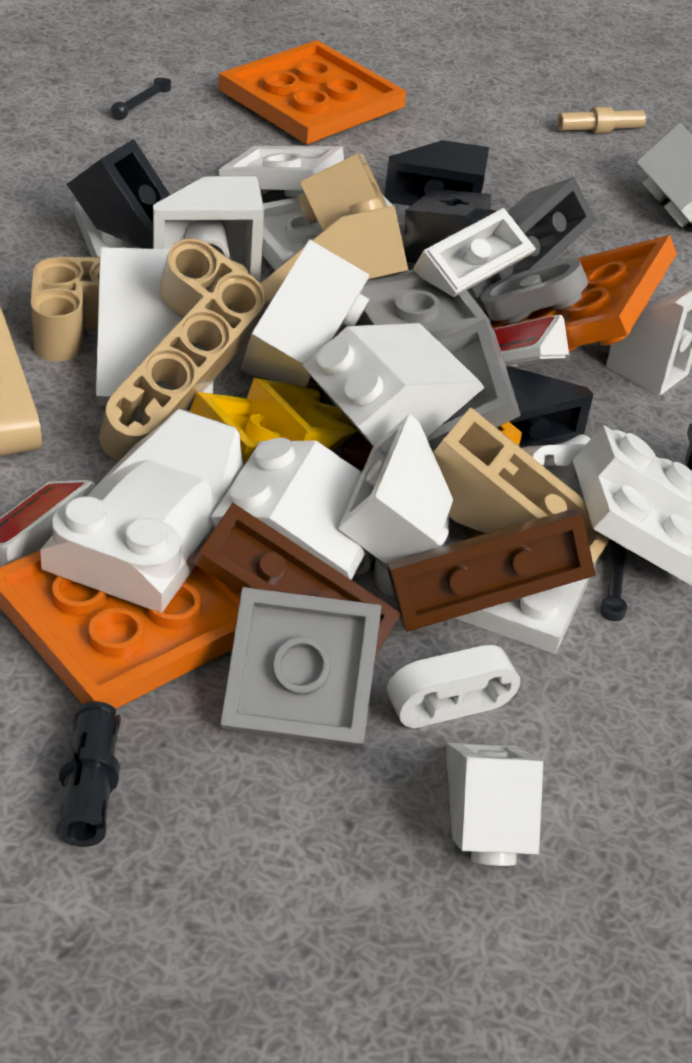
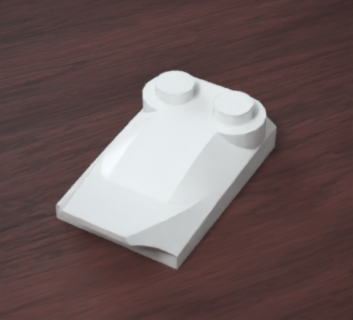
(148, 513)

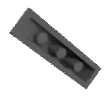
(551, 221)

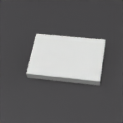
(131, 315)

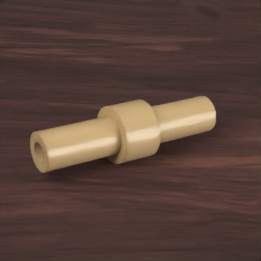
(601, 120)

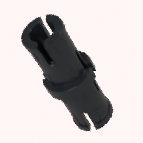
(89, 775)

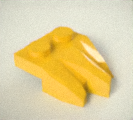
(276, 411)

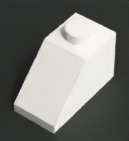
(659, 344)
(399, 497)
(494, 801)

